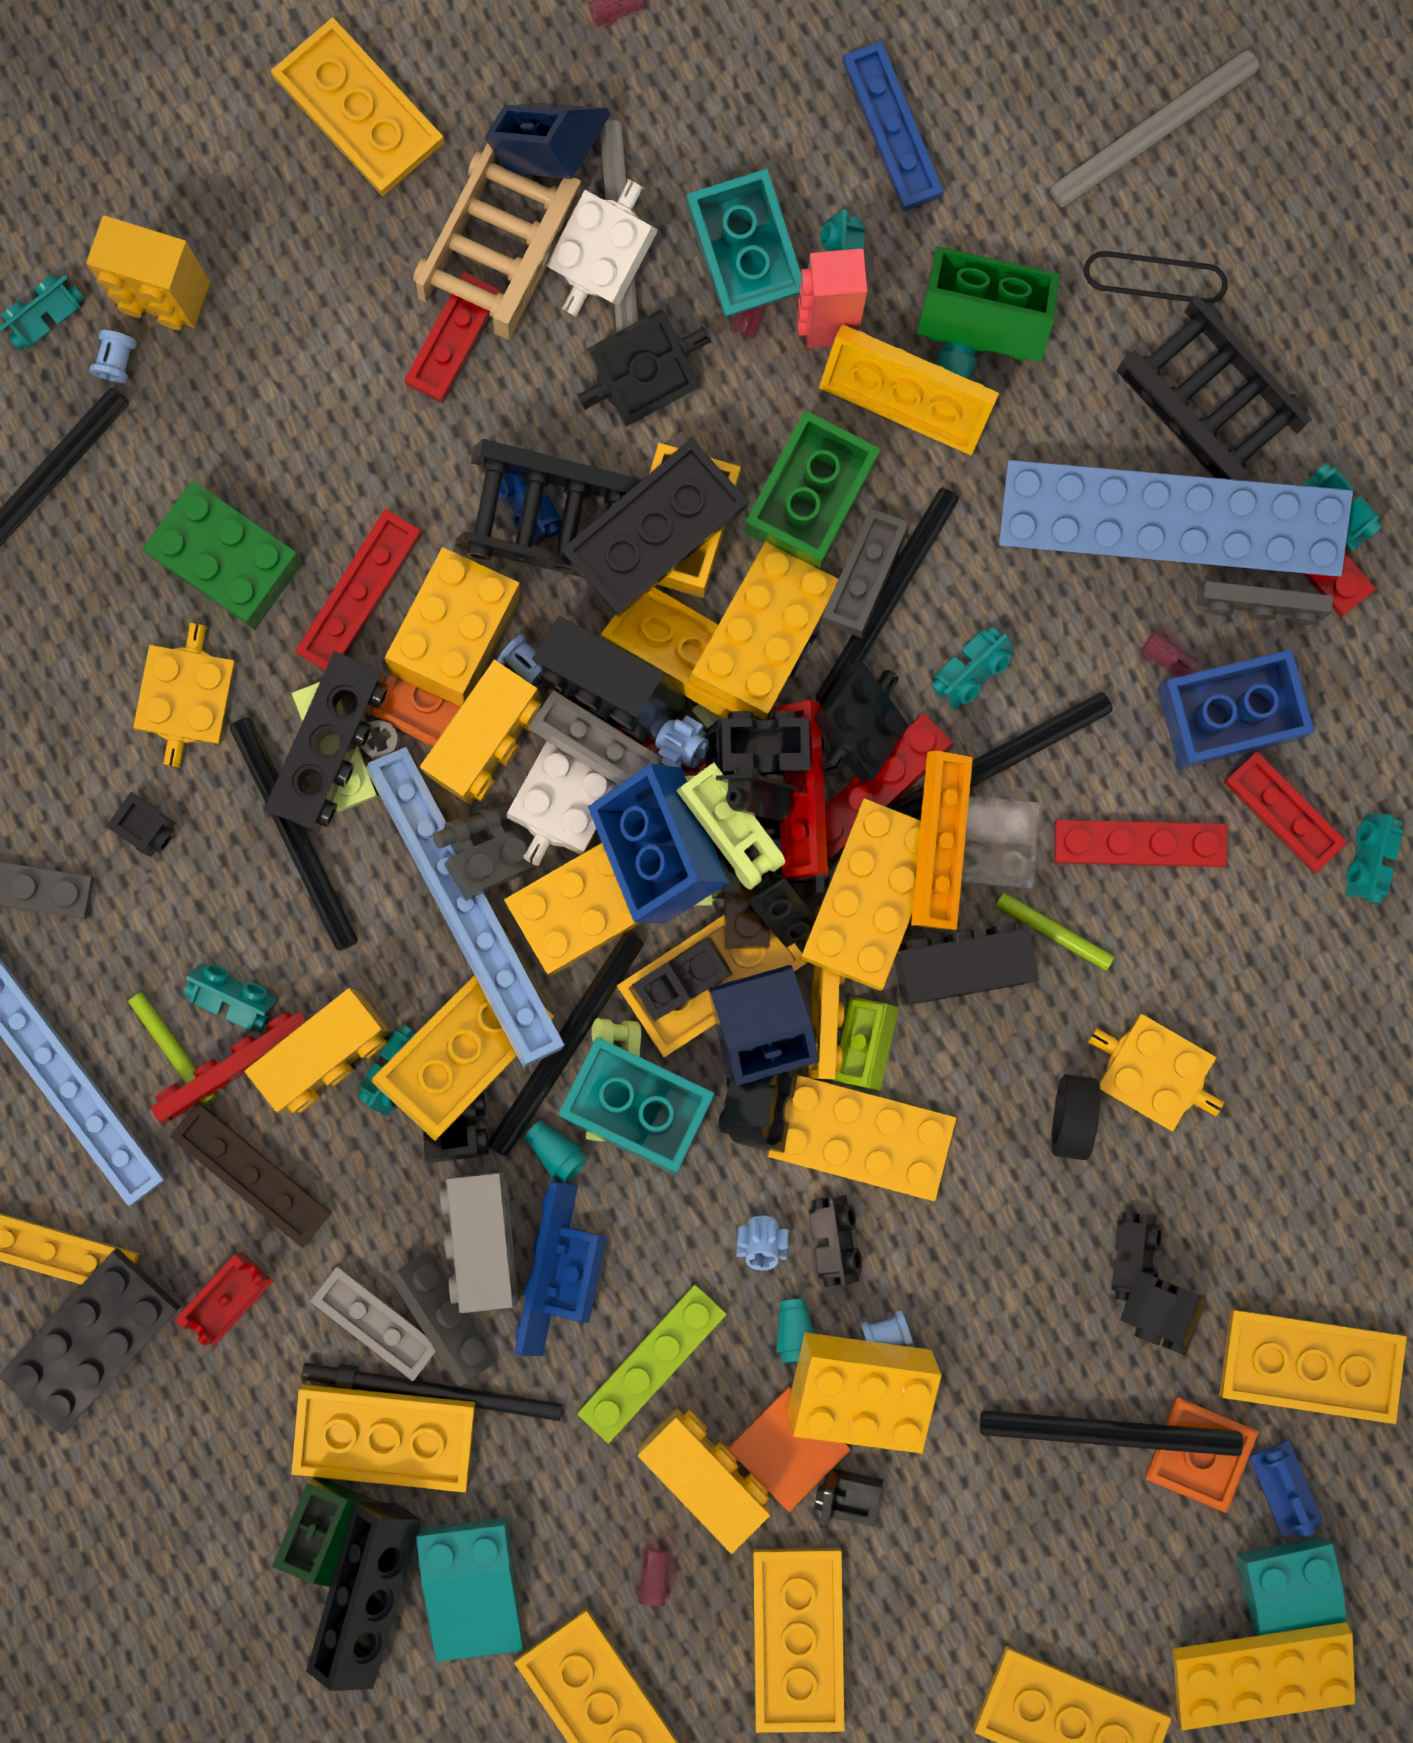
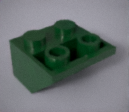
(317, 1531)

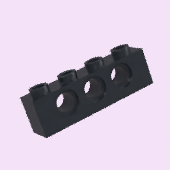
(341, 678)
(363, 1596)

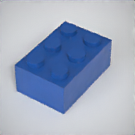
(1235, 709)
(656, 845)

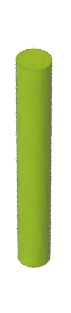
(1054, 931)
(164, 1039)

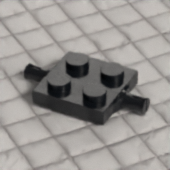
(643, 367)
(860, 722)

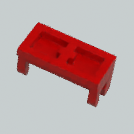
(224, 1299)

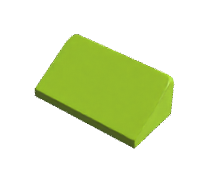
(866, 1042)

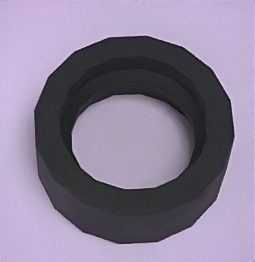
(1075, 1117)

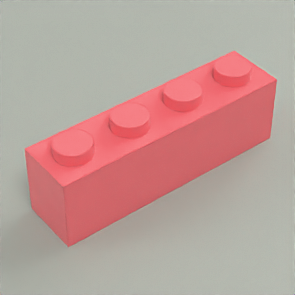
(831, 295)

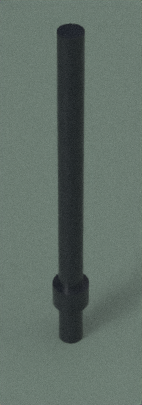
(349, 1378)

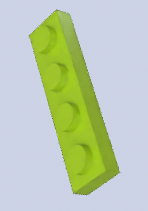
(651, 1363)

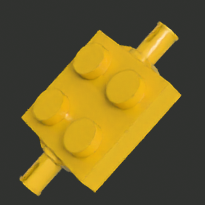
(184, 695)
(1156, 1072)

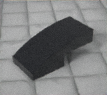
(682, 979)

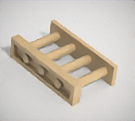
(522, 272)

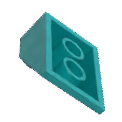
(744, 242)
(636, 1106)
(1292, 1586)
(470, 1589)

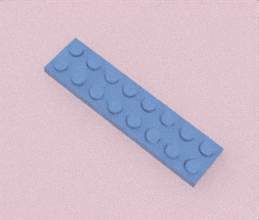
(1175, 517)

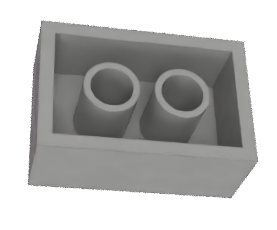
(480, 1242)

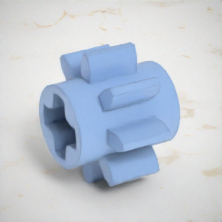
(682, 743)
(762, 1243)

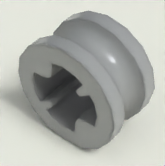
(392, 742)

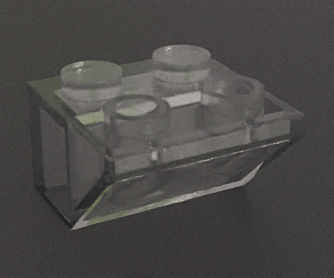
(1000, 842)

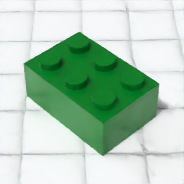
(989, 304)
(812, 489)
(223, 555)

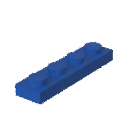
(892, 126)

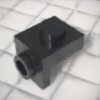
(142, 825)
(849, 1498)

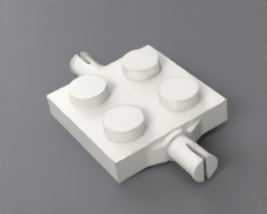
(601, 247)
(556, 802)

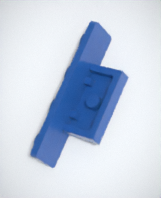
(562, 1271)

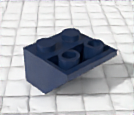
(545, 137)
(763, 1025)

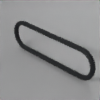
(1154, 260)

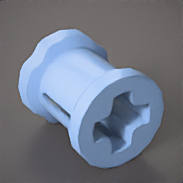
(113, 356)
(511, 657)
(888, 1331)

